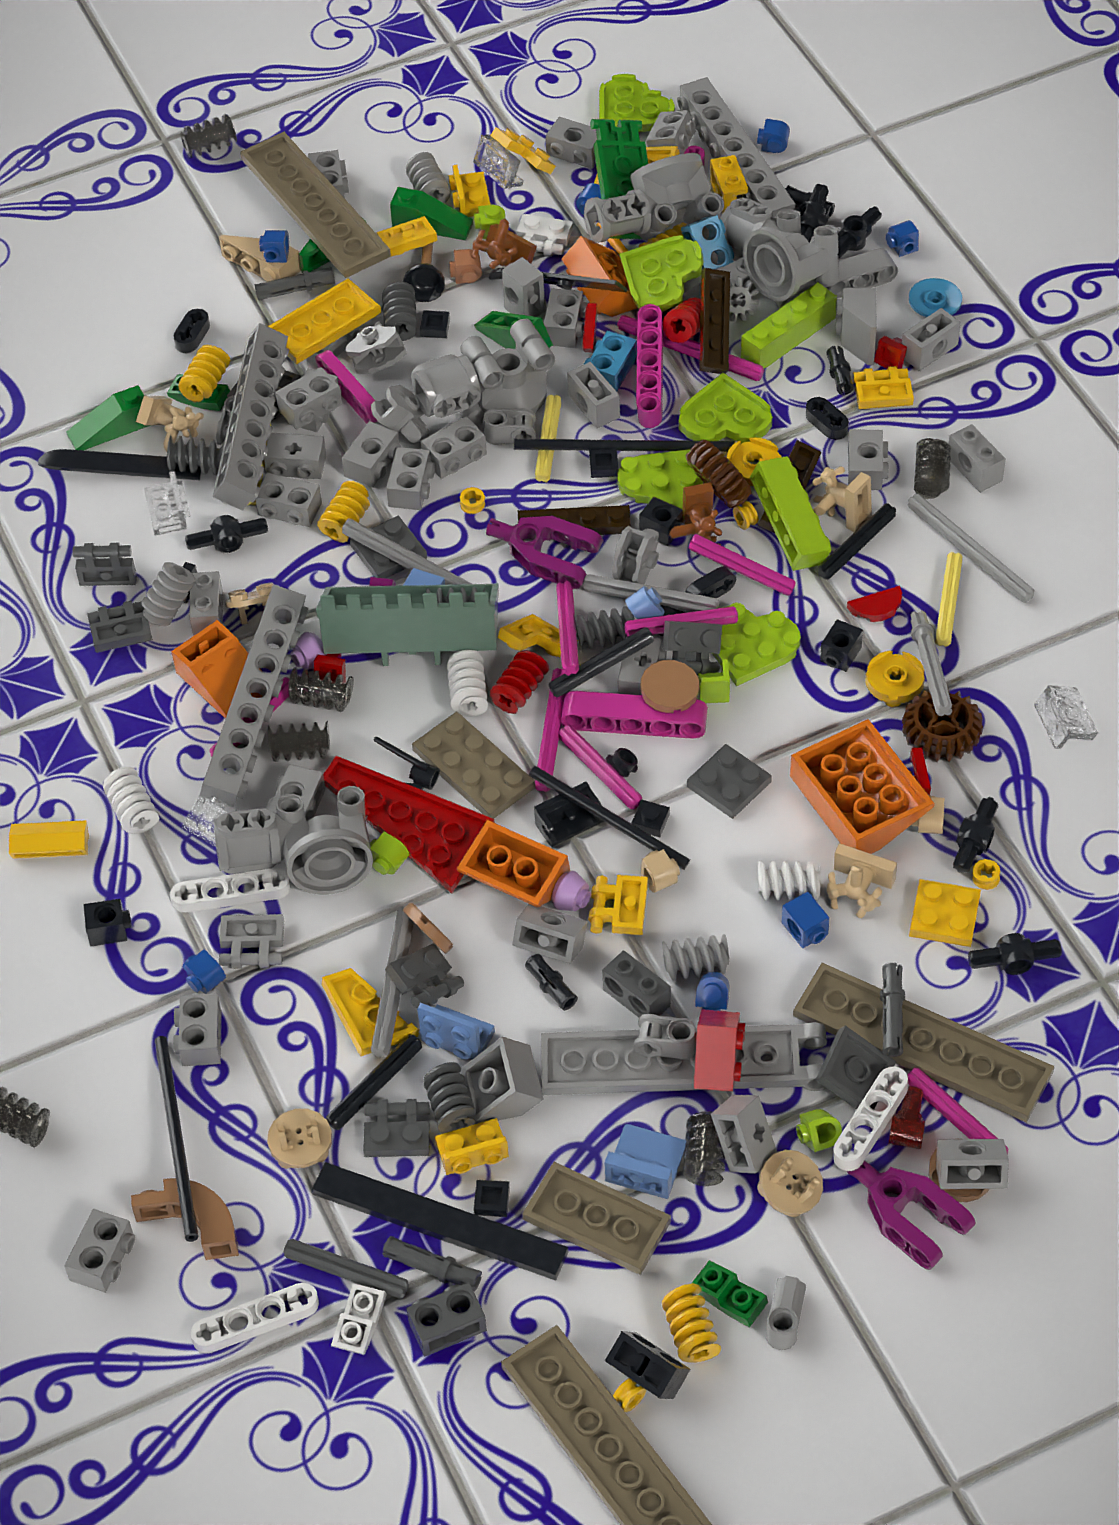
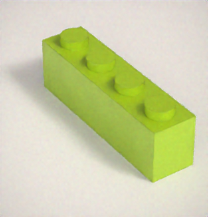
(789, 326)
(790, 513)

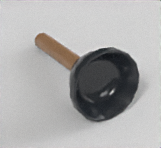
(425, 277)

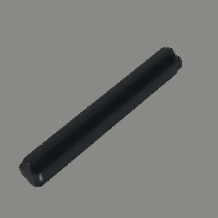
(856, 541)
(602, 662)
(374, 1082)

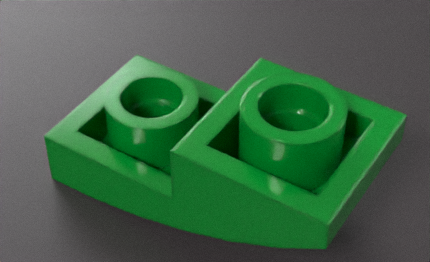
(214, 402)
(730, 1296)

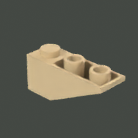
(247, 254)

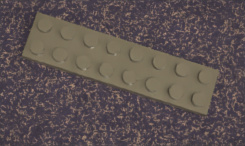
(315, 204)
(931, 1043)
(599, 1434)

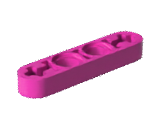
(350, 388)

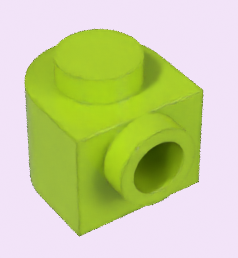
(487, 216)
(388, 854)
(818, 1129)

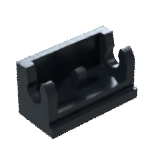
(562, 819)

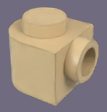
(933, 820)
(660, 870)

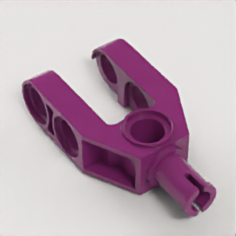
(543, 529)
(910, 1188)

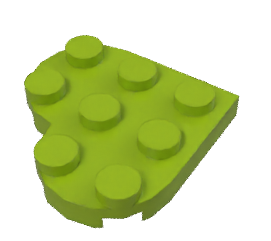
(631, 100)
(660, 269)
(723, 411)
(657, 476)
(757, 644)

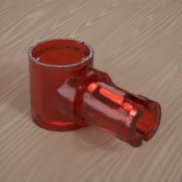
(908, 1125)

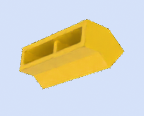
(48, 839)

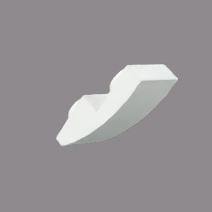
(359, 1319)

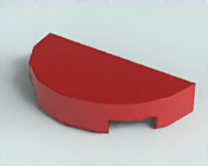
(590, 328)
(878, 605)
(920, 769)

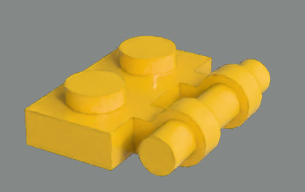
(883, 388)
(629, 904)

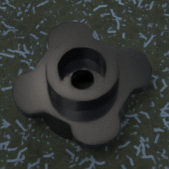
(623, 761)

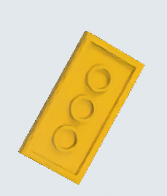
(325, 319)

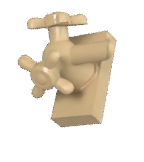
(159, 411)
(852, 497)
(861, 871)

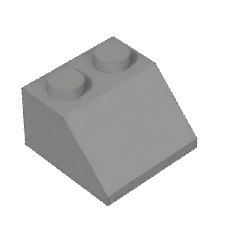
(858, 322)
(502, 1081)

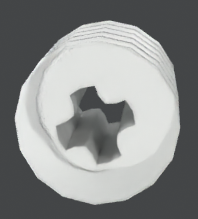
(467, 683)
(130, 800)
(788, 880)

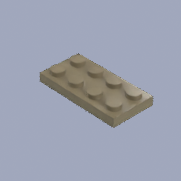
(474, 765)
(597, 1218)

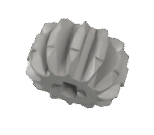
(736, 309)

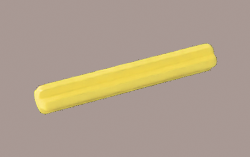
(548, 431)
(948, 599)

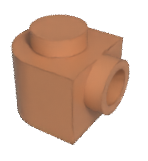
(464, 267)

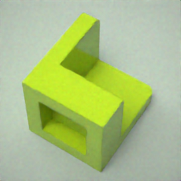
(715, 686)

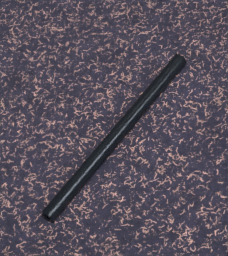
(606, 815)

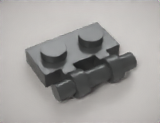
(104, 570)
(119, 626)
(693, 637)
(420, 968)
(397, 1137)

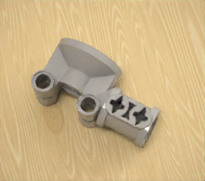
(657, 196)
(775, 250)
(493, 380)
(319, 854)

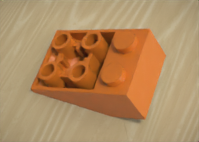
(212, 665)

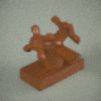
(503, 245)
(698, 513)

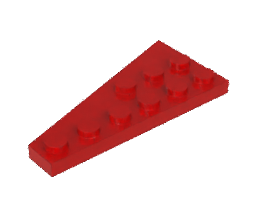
(428, 825)

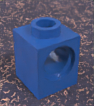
(805, 920)

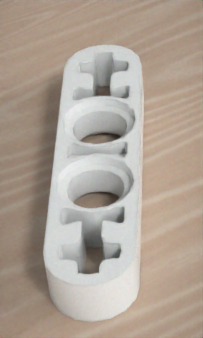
(230, 885)
(875, 1119)
(253, 1313)

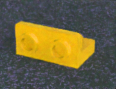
(727, 179)
(469, 191)
(408, 236)
(472, 1147)

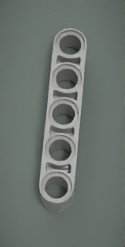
(858, 271)

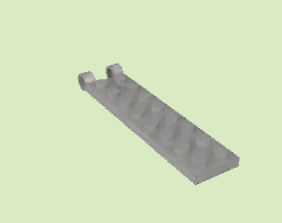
(609, 1064)

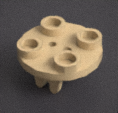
(242, 599)
(314, 1135)
(803, 1191)

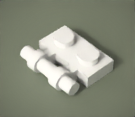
(547, 233)

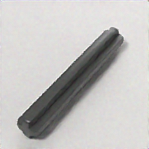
(346, 1268)

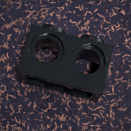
(647, 1365)

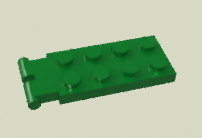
(618, 156)

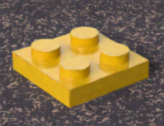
(945, 913)

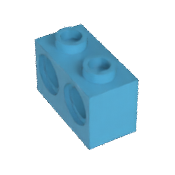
(715, 242)
(614, 357)

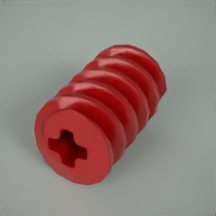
(683, 321)
(518, 681)

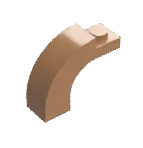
(211, 1215)

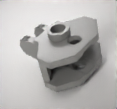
(375, 348)
(401, 413)
(635, 554)

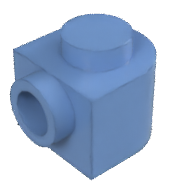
(645, 603)

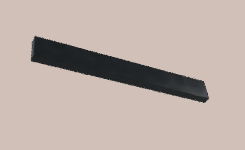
(440, 1221)

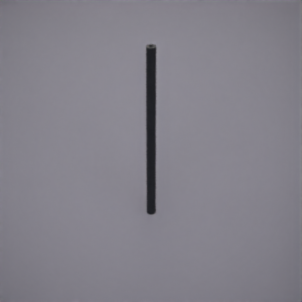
(621, 445)
(176, 1140)

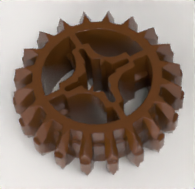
(714, 467)
(943, 734)

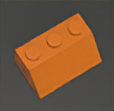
(597, 261)
(514, 864)

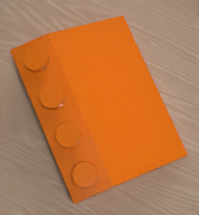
(859, 787)

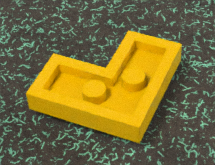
(524, 146)
(531, 631)

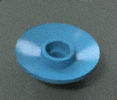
(933, 294)

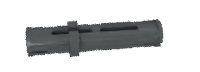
(295, 283)
(892, 999)
(444, 1268)

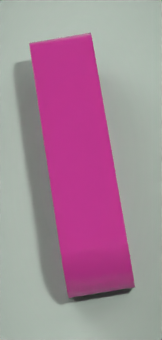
(649, 366)
(630, 716)

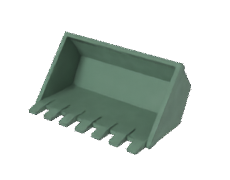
(407, 619)

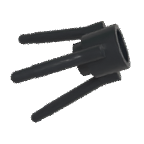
(421, 773)

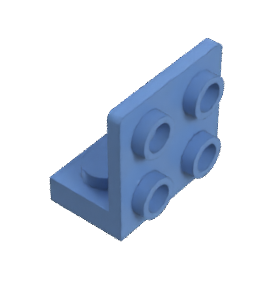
(453, 1031)
(645, 1161)

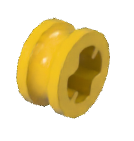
(470, 493)
(745, 515)
(989, 867)
(629, 1394)

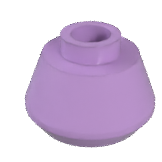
(306, 650)
(570, 892)

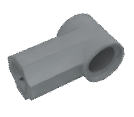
(785, 1312)

